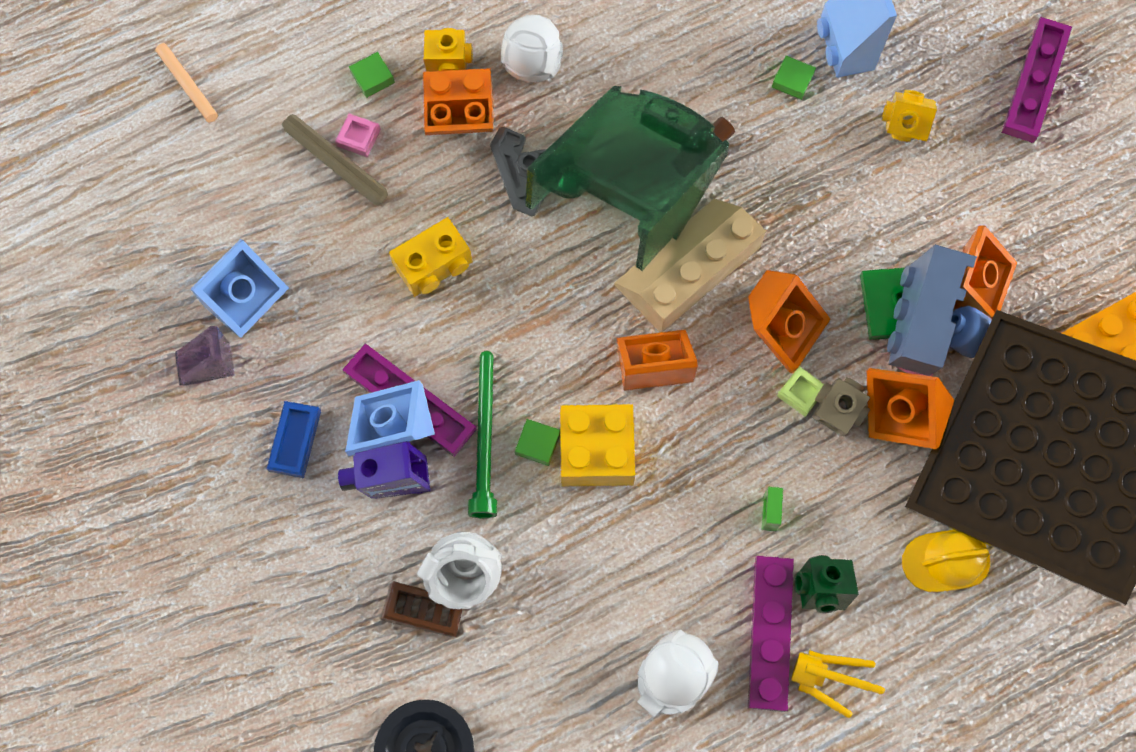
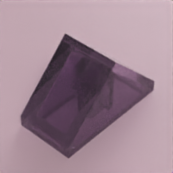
(204, 358)

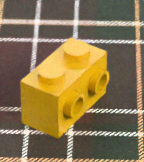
(431, 257)

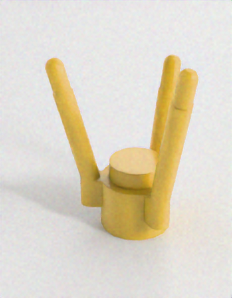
(812, 671)

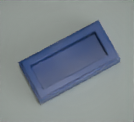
(294, 439)

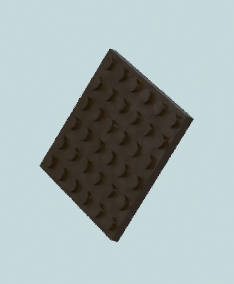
(1042, 456)

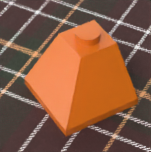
(786, 317)

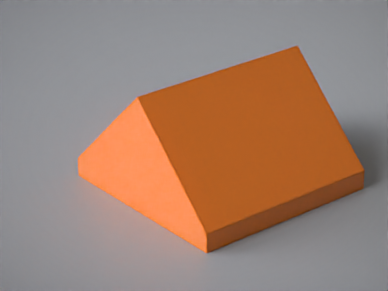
(991, 274)
(656, 360)
(907, 408)

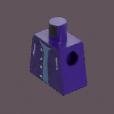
(387, 472)

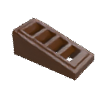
(404, 619)

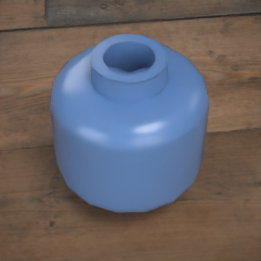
(969, 330)

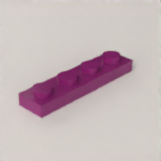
(1037, 80)
(377, 373)
(771, 634)

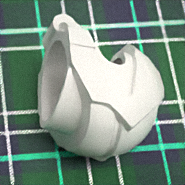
(531, 49)
(461, 556)
(675, 674)

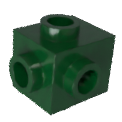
(826, 584)

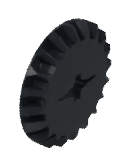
(419, 723)

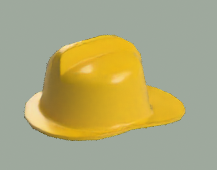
(945, 561)

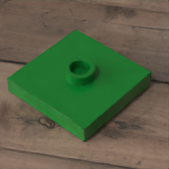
(880, 294)

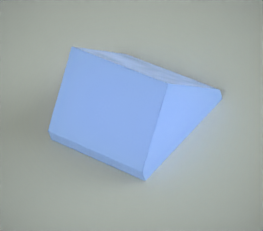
(239, 288)
(389, 418)

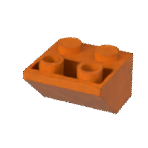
(458, 101)

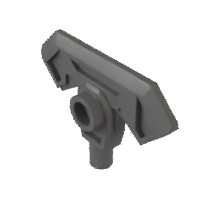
(513, 166)

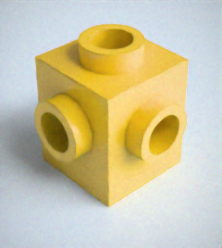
(446, 50)
(909, 116)

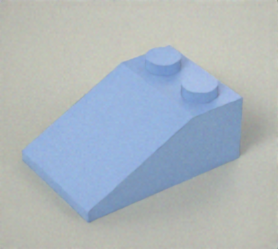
(855, 33)

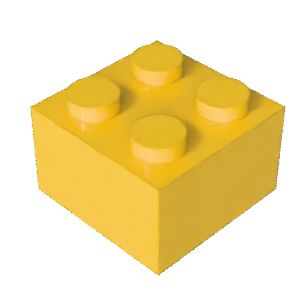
(597, 445)

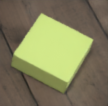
(801, 391)

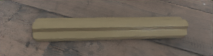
(335, 159)

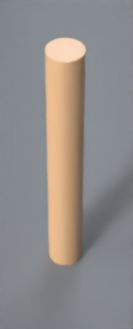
(186, 82)

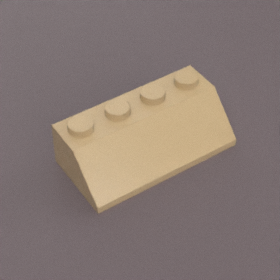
(695, 263)

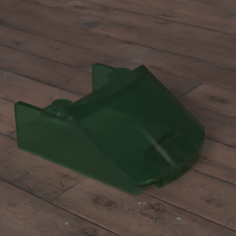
(637, 156)

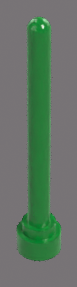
(482, 503)

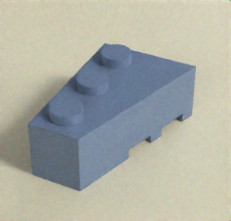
(927, 309)

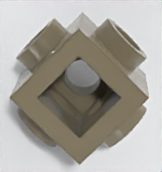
(832, 415)

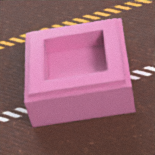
(358, 135)

